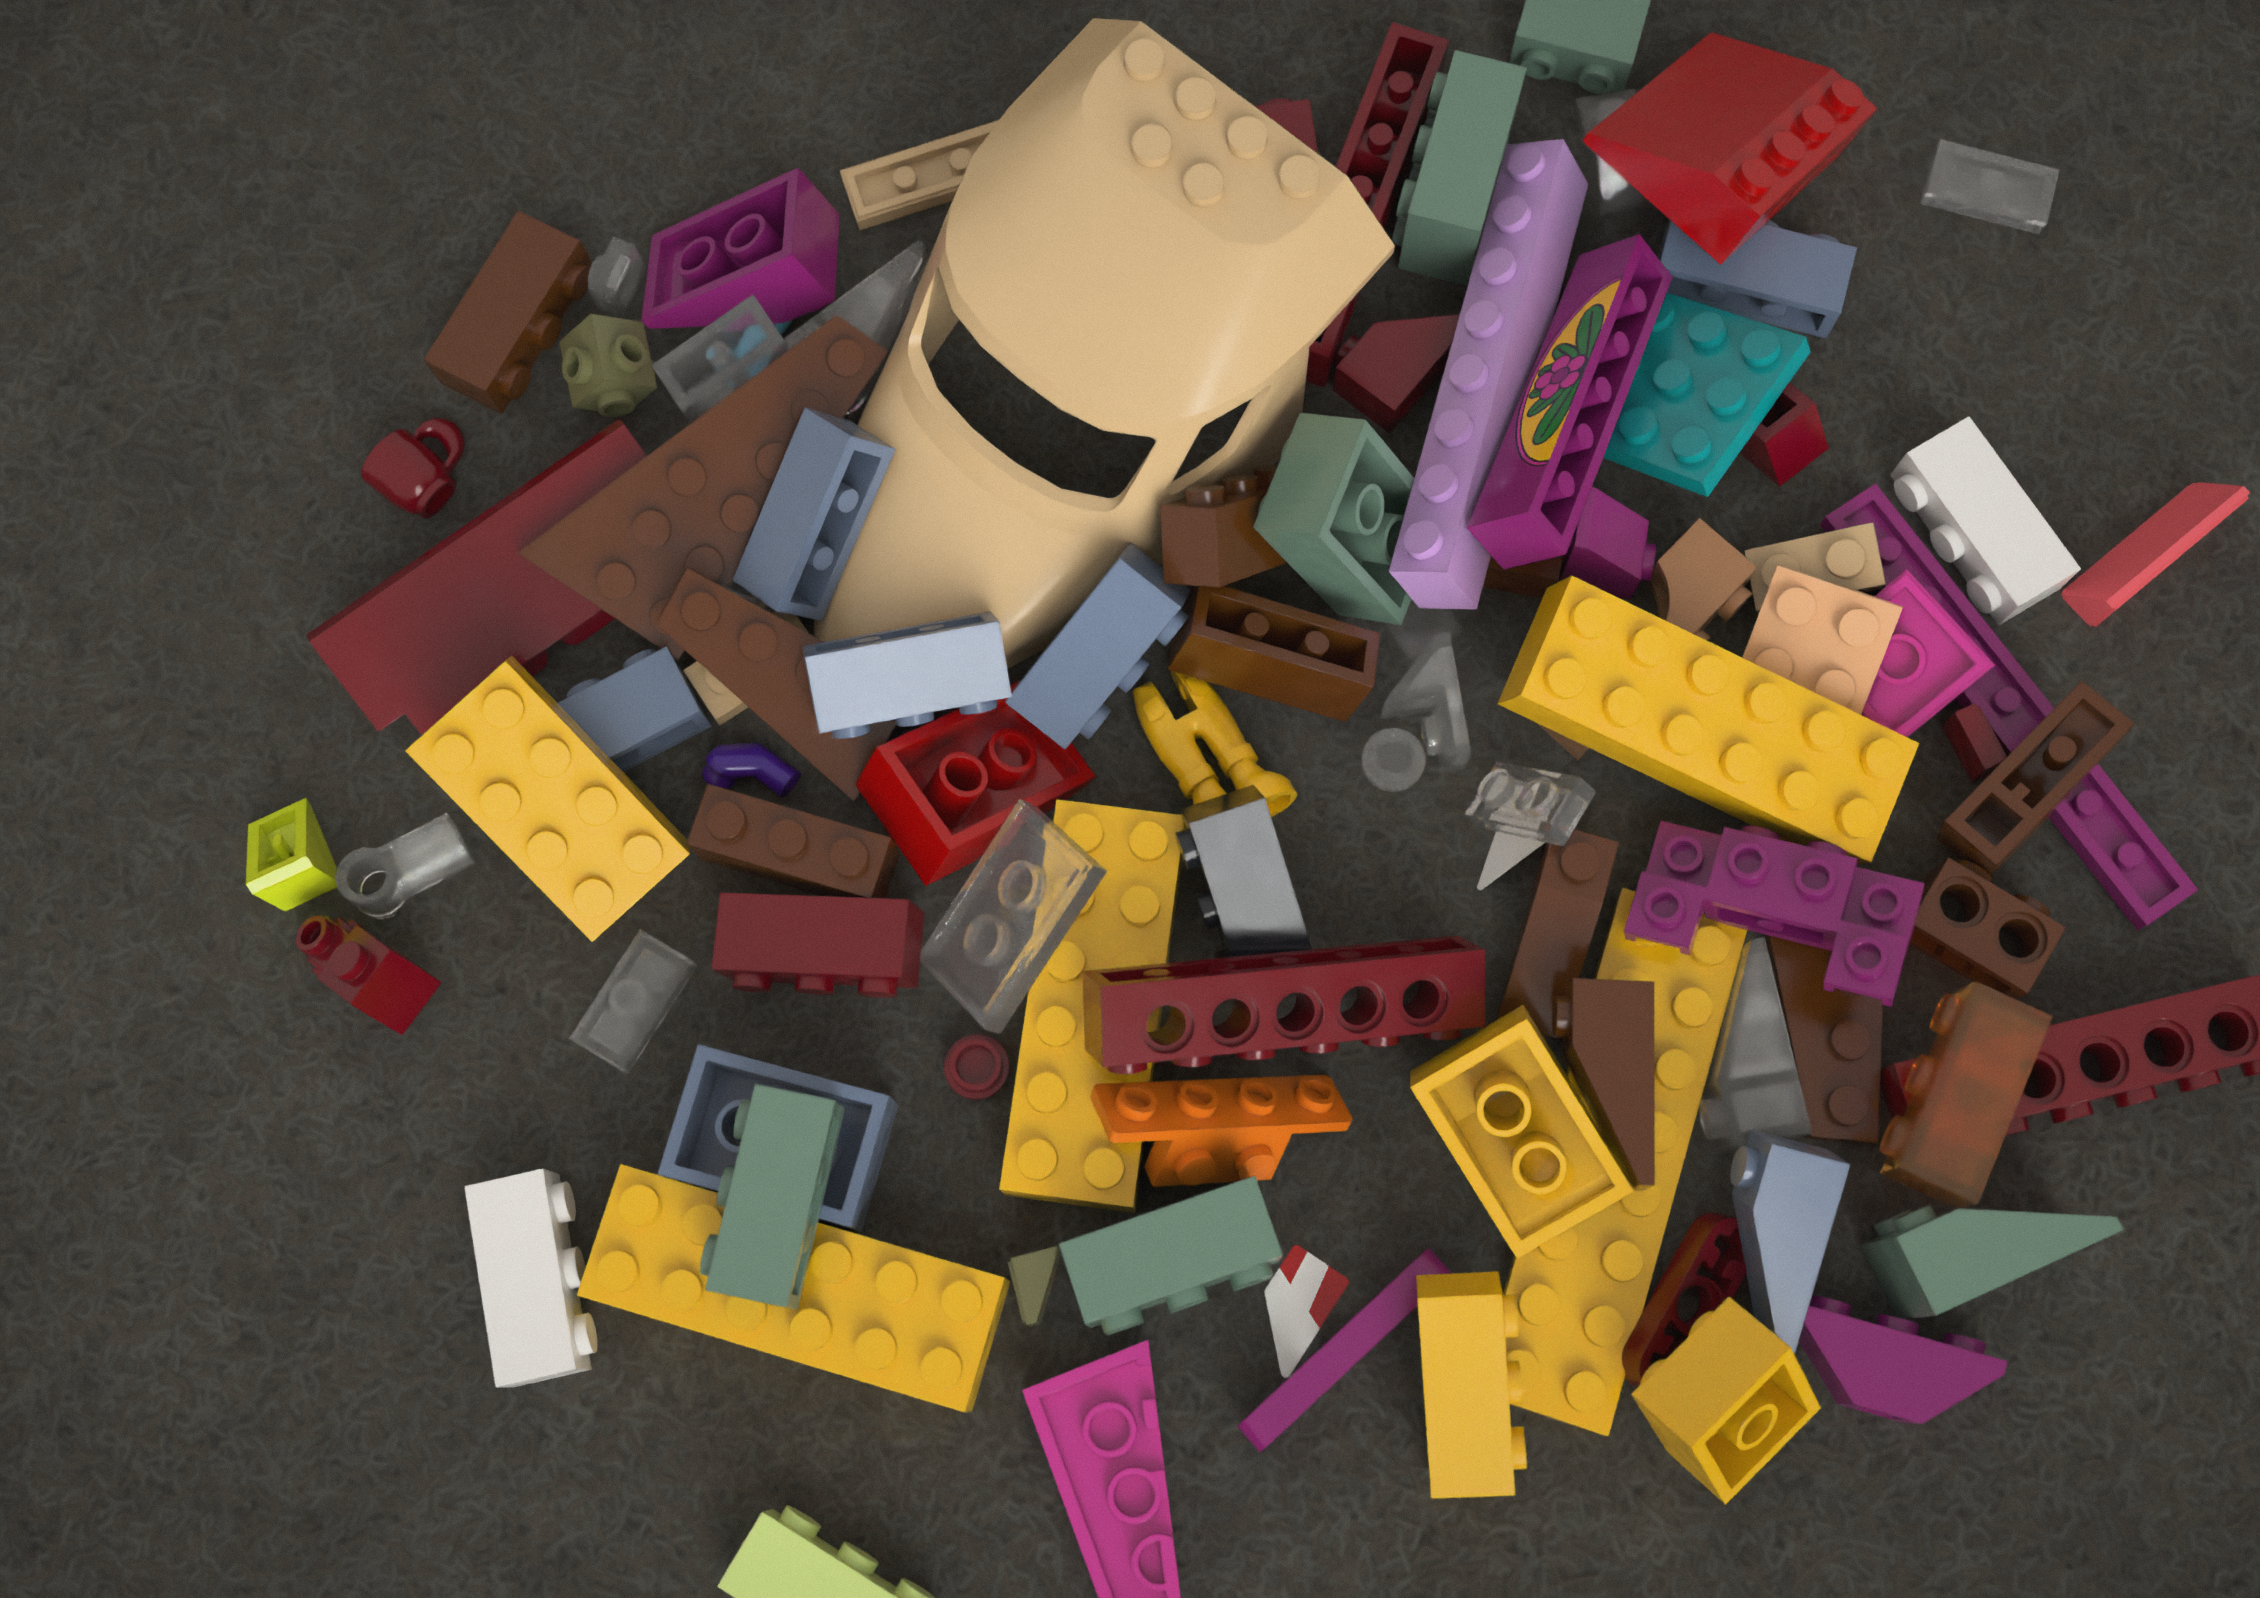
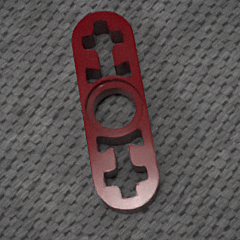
(1661, 1311)

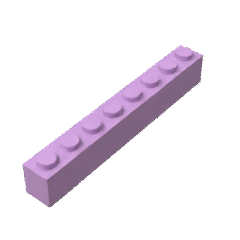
(1487, 368)

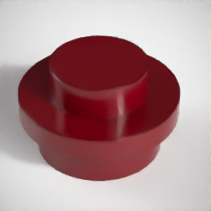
(977, 1067)

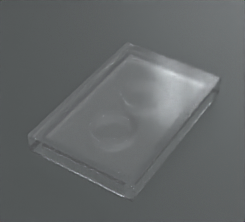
(1011, 915)

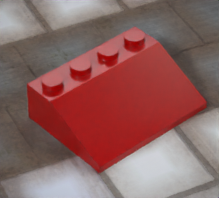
(1730, 137)

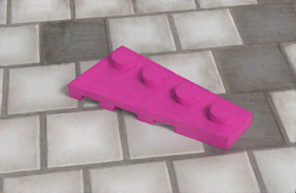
(1110, 1471)

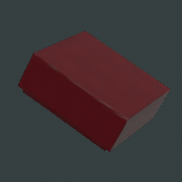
(1974, 742)

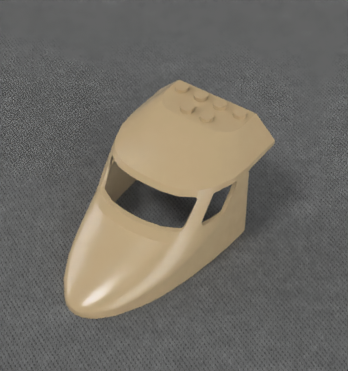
(1135, 263)

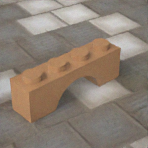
(1691, 587)

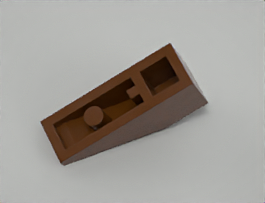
(2034, 779)
(1558, 924)
(1611, 1056)

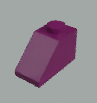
(1609, 547)

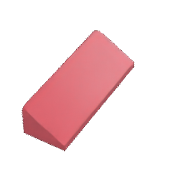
(2151, 549)

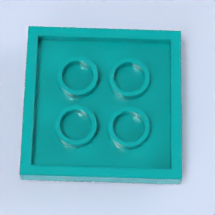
(1701, 392)

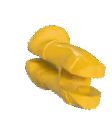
(1215, 724)

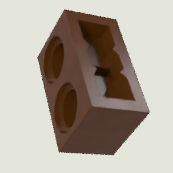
(1974, 944)

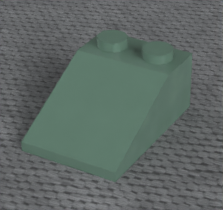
(1954, 1256)

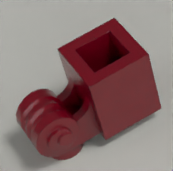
(366, 970)

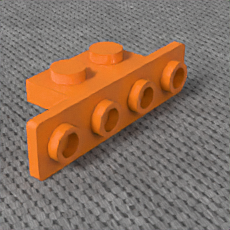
(1218, 1126)

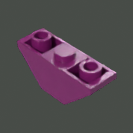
(1889, 1367)

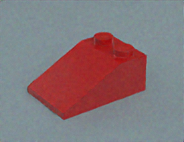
(959, 778)

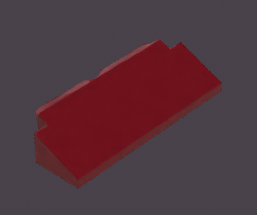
(472, 599)

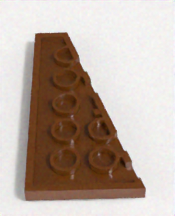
(702, 488)

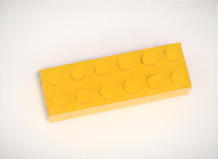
(1706, 721)
(1054, 1133)
(861, 1310)

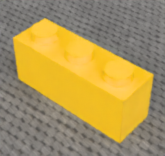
(1469, 1384)

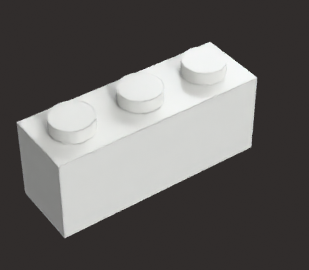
(1983, 521)
(530, 1277)

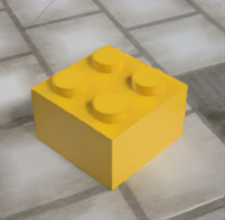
(1726, 1399)

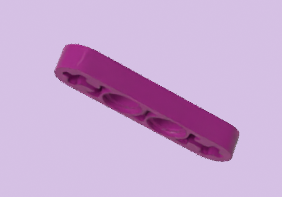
(1338, 1353)

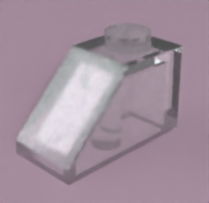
(720, 358)

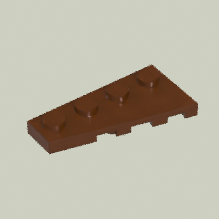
(765, 668)

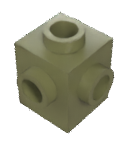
(607, 365)

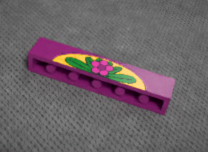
(1570, 404)

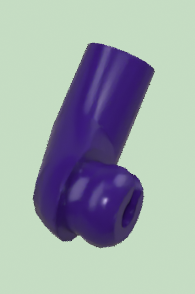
(749, 760)

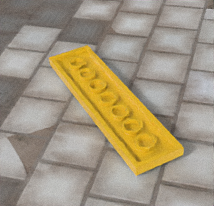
(1592, 1281)

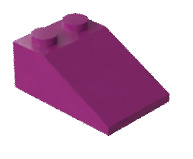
(761, 243)

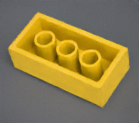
(550, 798)

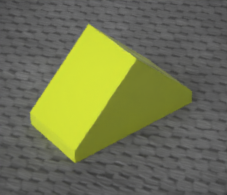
(289, 857)

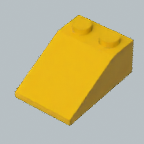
(1519, 1131)

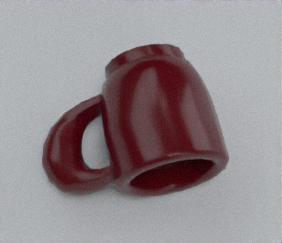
(410, 472)

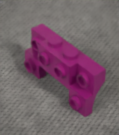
(1782, 892)

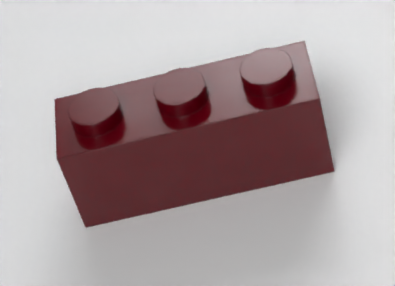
(818, 943)

